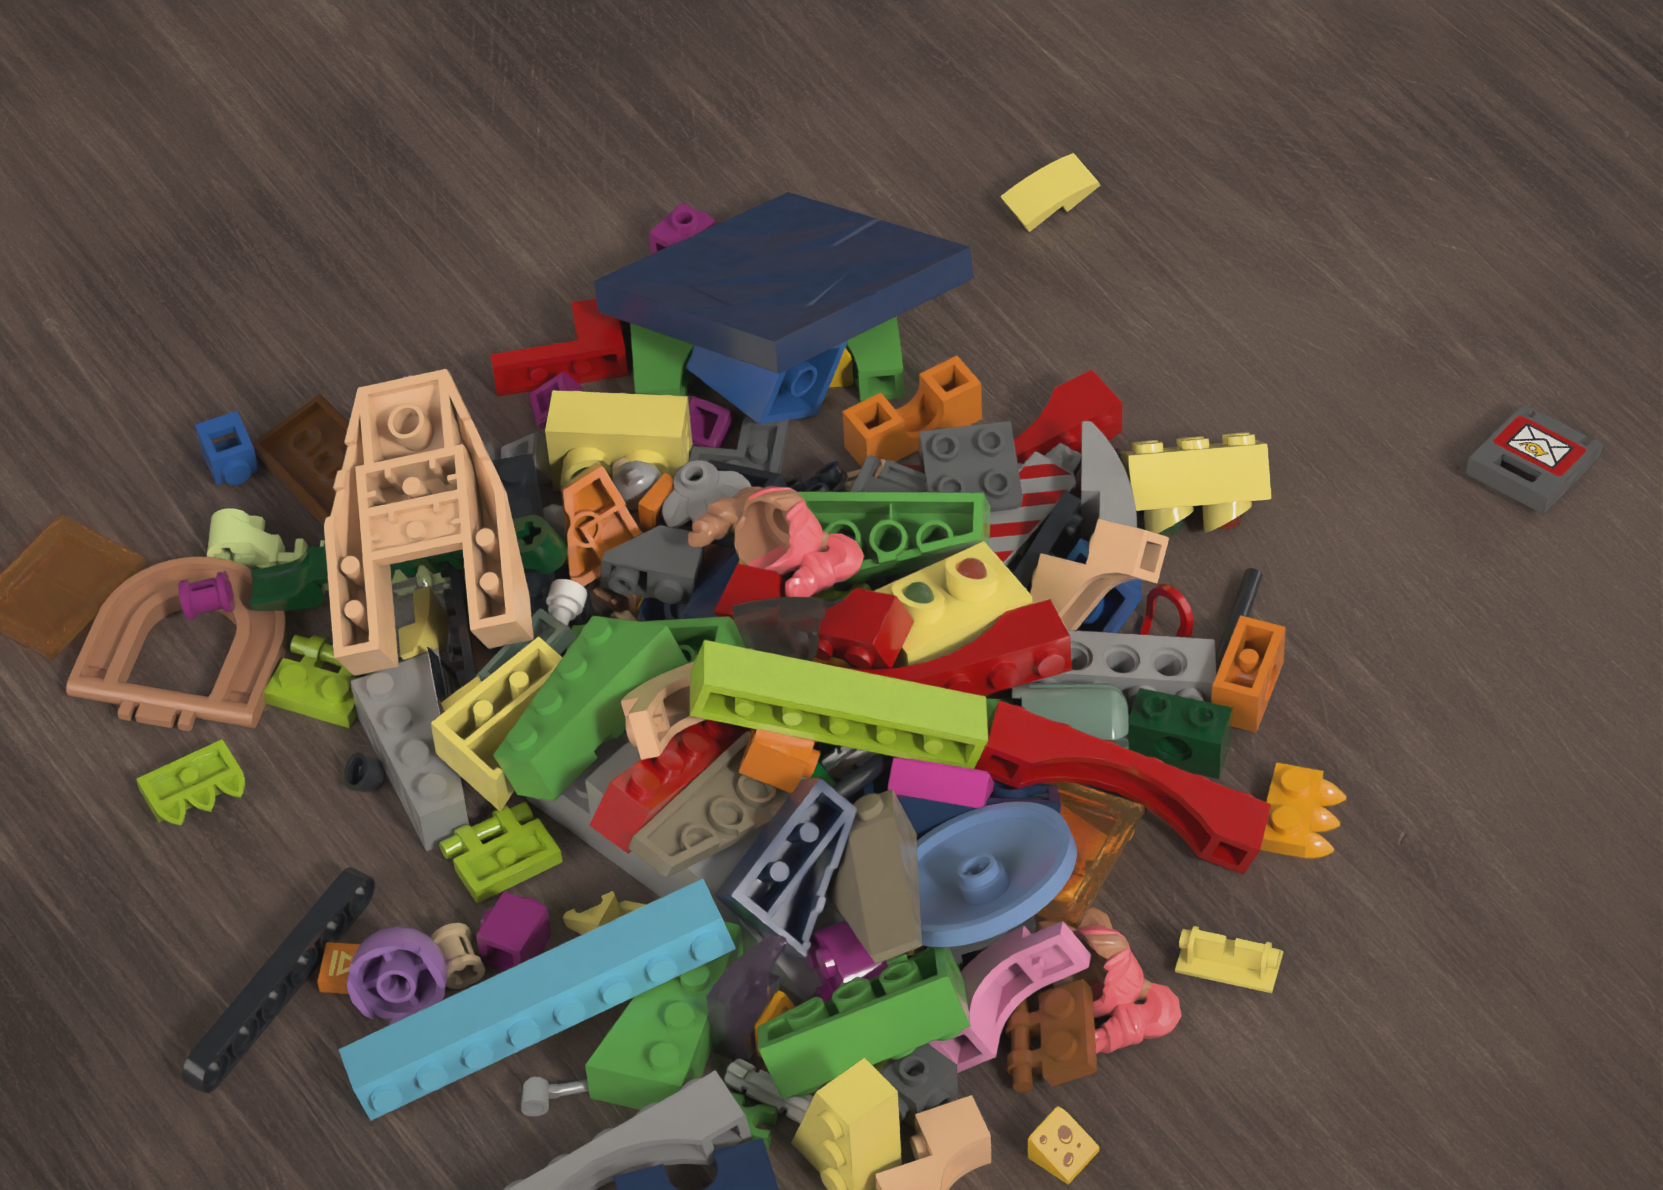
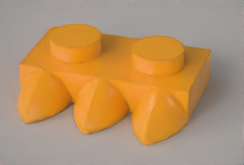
(1298, 812)

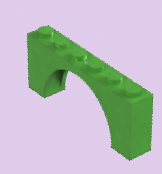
(663, 360)

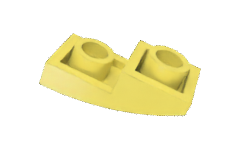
(1048, 189)

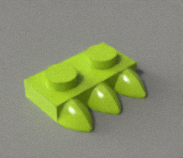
(192, 783)

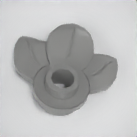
(692, 497)

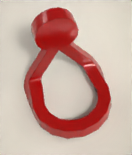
(1183, 607)

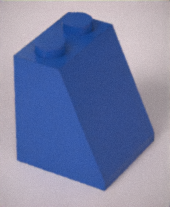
(766, 394)

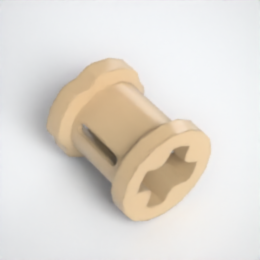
(462, 963)

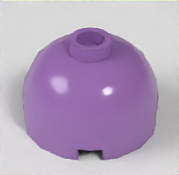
(397, 973)

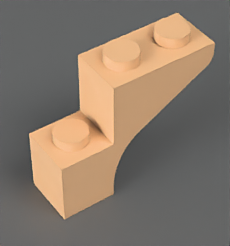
(1115, 556)
(945, 1147)

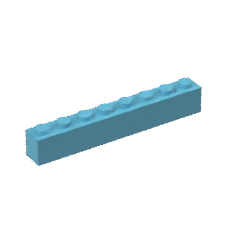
(536, 999)

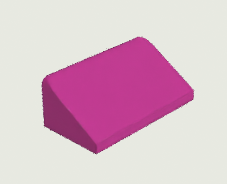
(940, 782)

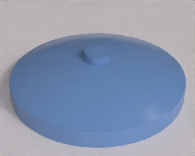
(991, 871)

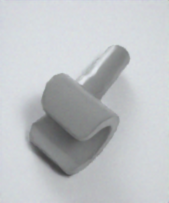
(539, 1091)

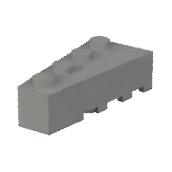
(397, 717)

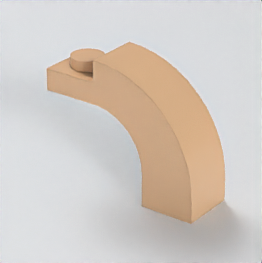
(659, 711)

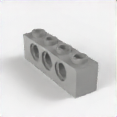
(1142, 661)

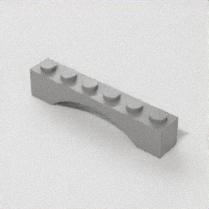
(669, 1132)

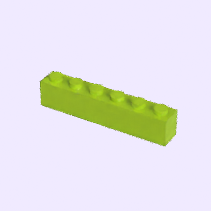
(837, 705)

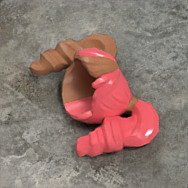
(780, 535)
(1117, 984)

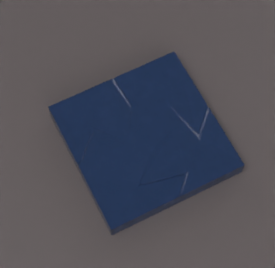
(784, 281)

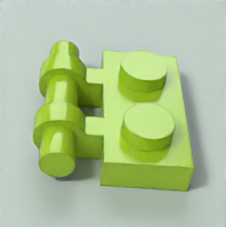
(312, 690)
(504, 860)

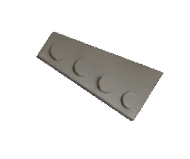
(708, 815)

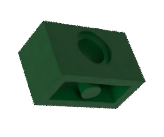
(1181, 731)

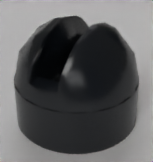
(364, 773)

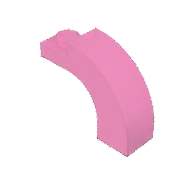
(1003, 979)

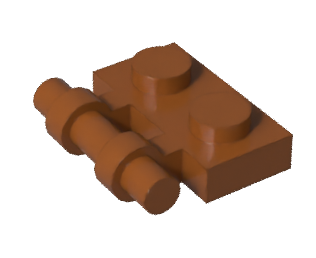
(1066, 1034)

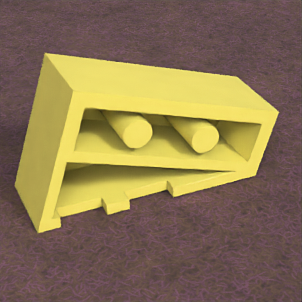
(480, 720)
(852, 1129)

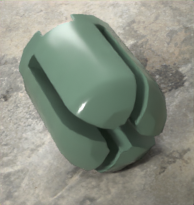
(1087, 707)

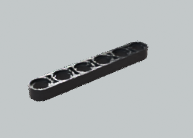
(277, 980)

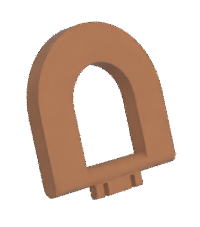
(130, 615)

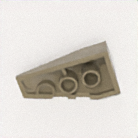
(880, 878)

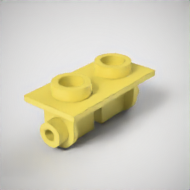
(1227, 960)

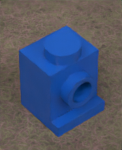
(230, 459)

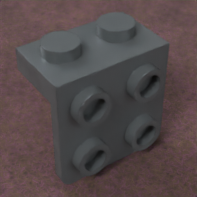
(973, 461)

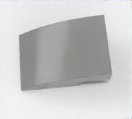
(1104, 484)

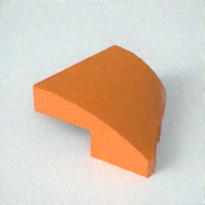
(593, 522)

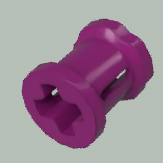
(206, 595)

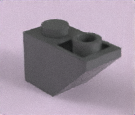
(654, 566)

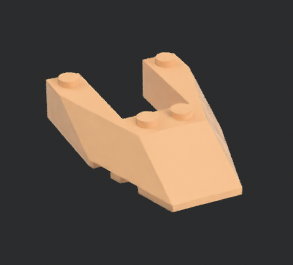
(410, 491)

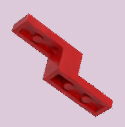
(592, 357)

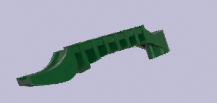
(300, 581)

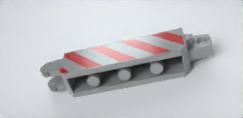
(1042, 485)

